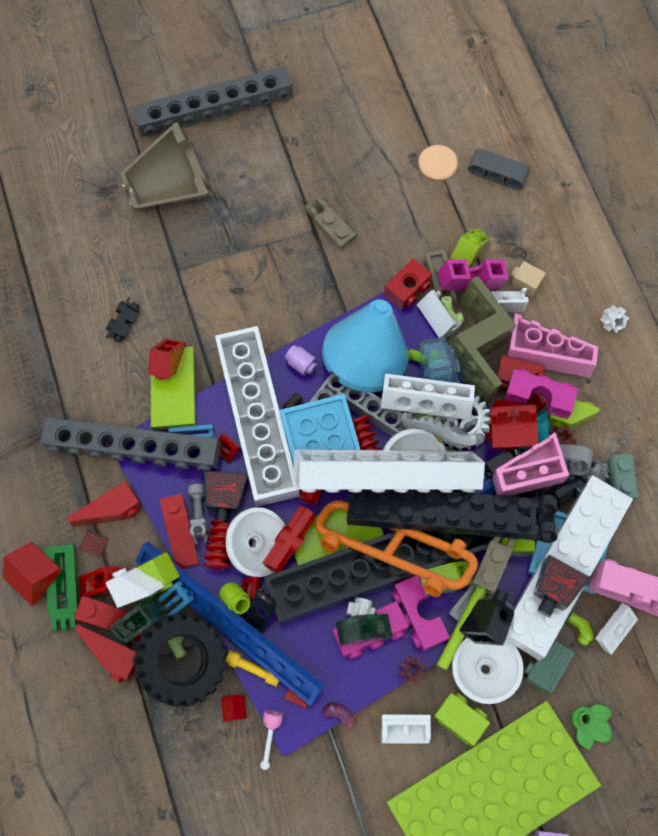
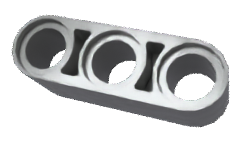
(577, 458)

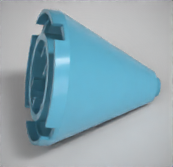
(366, 348)

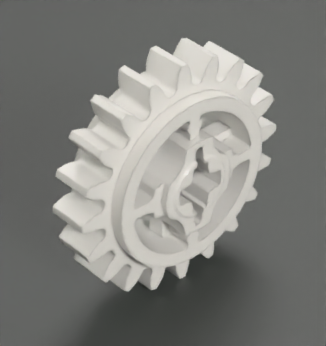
(481, 420)

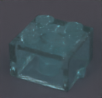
(438, 360)

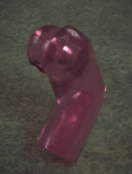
(340, 711)

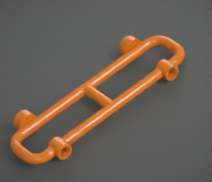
(434, 582)

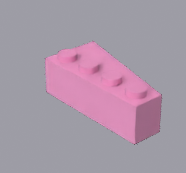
(625, 585)

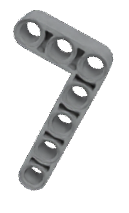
(360, 406)

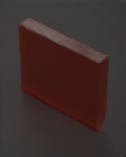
(93, 543)

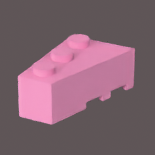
(532, 470)

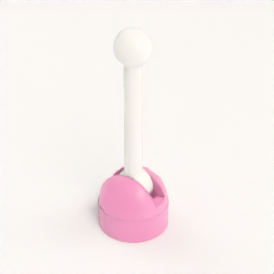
(272, 721)

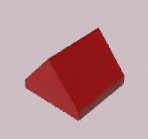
(229, 448)
(250, 585)
(233, 708)

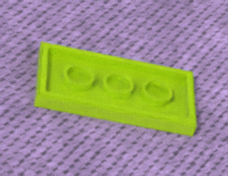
(174, 398)
(337, 521)

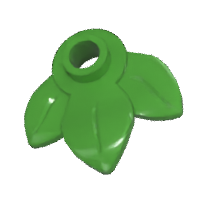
(594, 727)

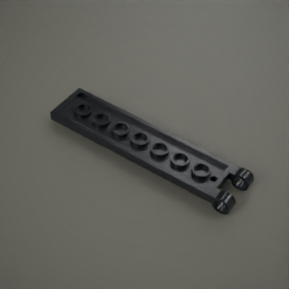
(455, 513)

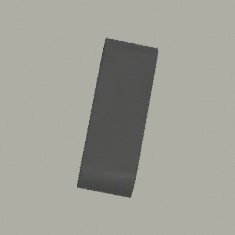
(498, 169)

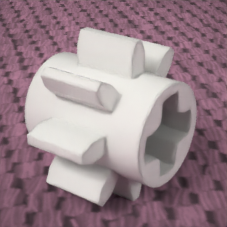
(614, 318)
(360, 607)

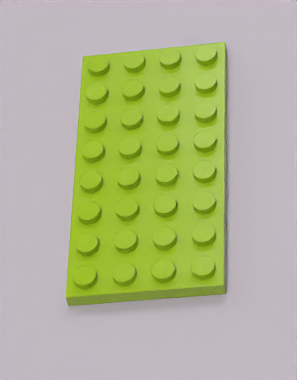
(500, 784)

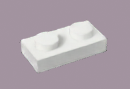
(616, 628)

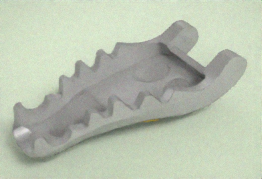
(442, 432)

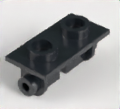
(125, 312)

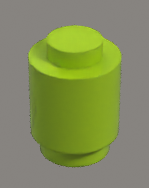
(234, 598)

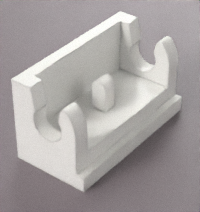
(512, 300)
(438, 315)
(405, 729)

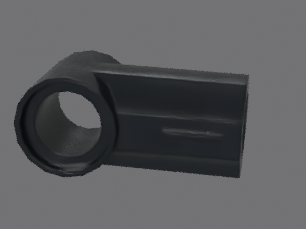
(569, 489)

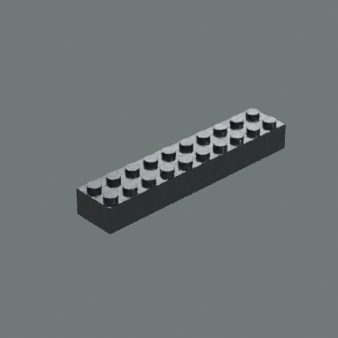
(353, 574)

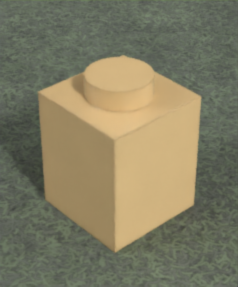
(527, 277)

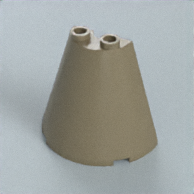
(166, 172)

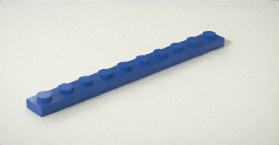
(242, 633)

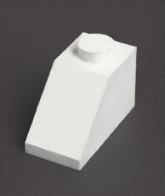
(131, 586)

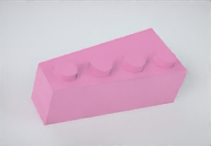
(551, 349)

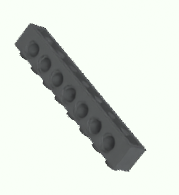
(213, 101)
(56, 429)

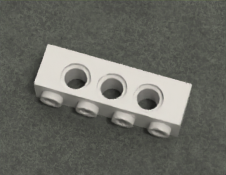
(428, 396)

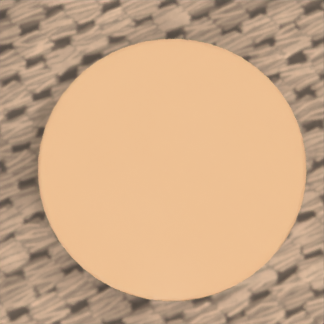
(438, 162)

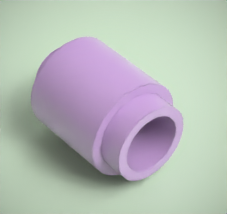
(301, 360)

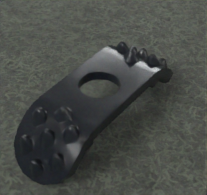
(265, 602)

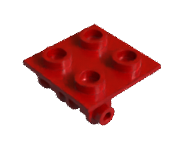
(514, 426)

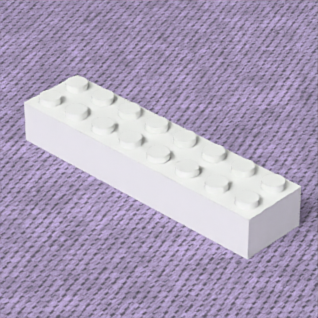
(257, 416)
(388, 470)
(579, 545)

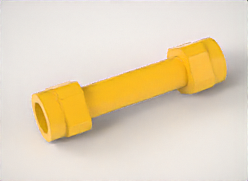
(235, 660)

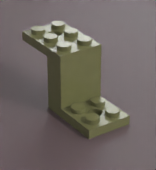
(489, 334)

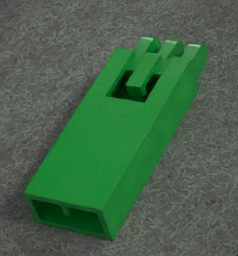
(66, 582)

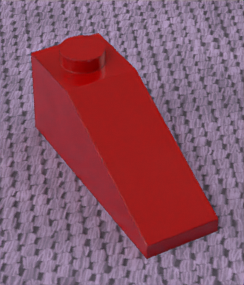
(112, 506)
(178, 531)
(98, 614)
(112, 656)

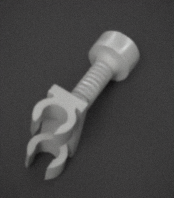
(198, 525)

